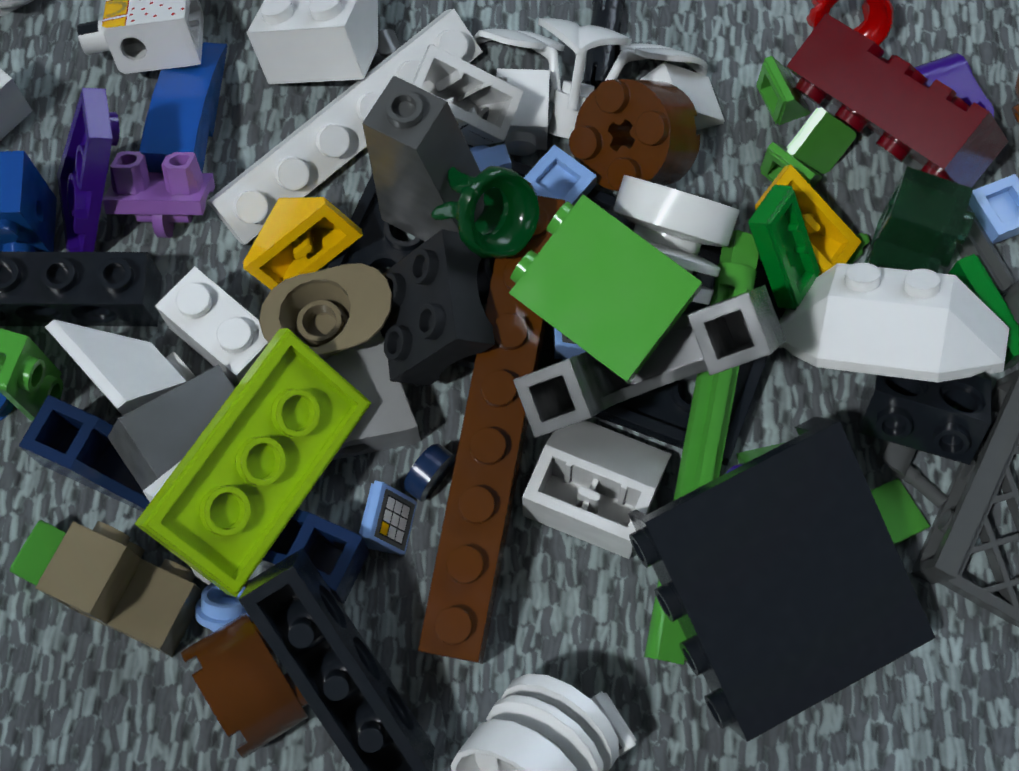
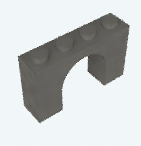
(698, 342)

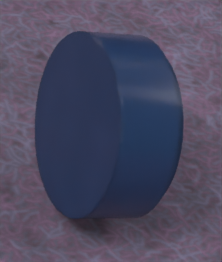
(428, 471)

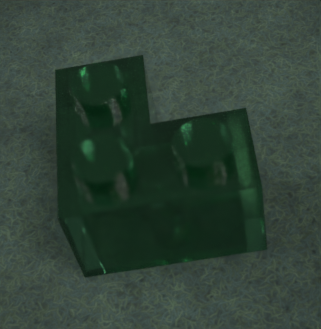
(921, 223)

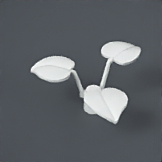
(581, 39)

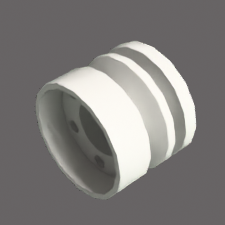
(677, 224)
(540, 728)

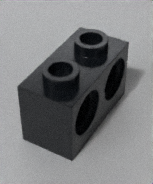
(926, 415)

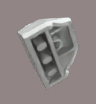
(895, 325)

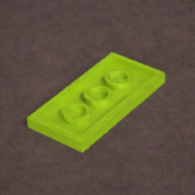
(254, 463)

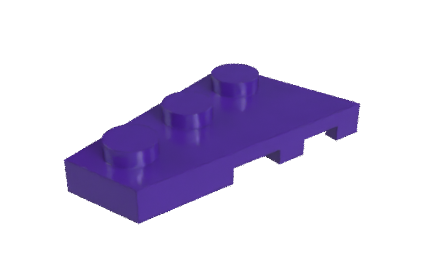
(85, 168)

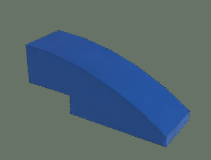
(184, 109)

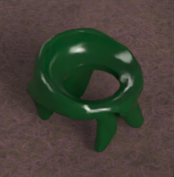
(507, 216)

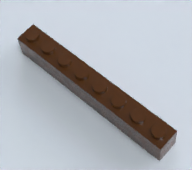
(485, 469)

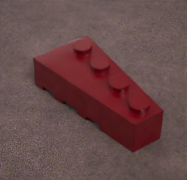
(896, 104)

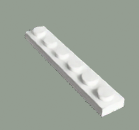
(330, 135)

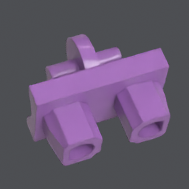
(158, 196)

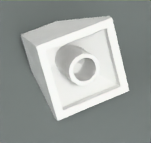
(121, 366)

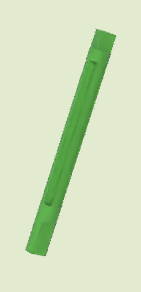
(706, 427)

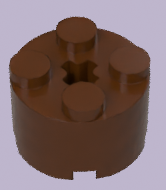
(636, 132)
(245, 684)

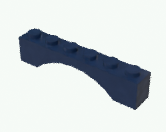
(79, 448)

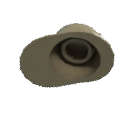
(329, 307)

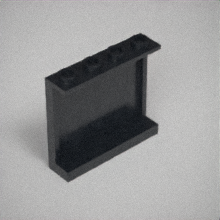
(782, 580)

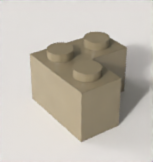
(109, 582)

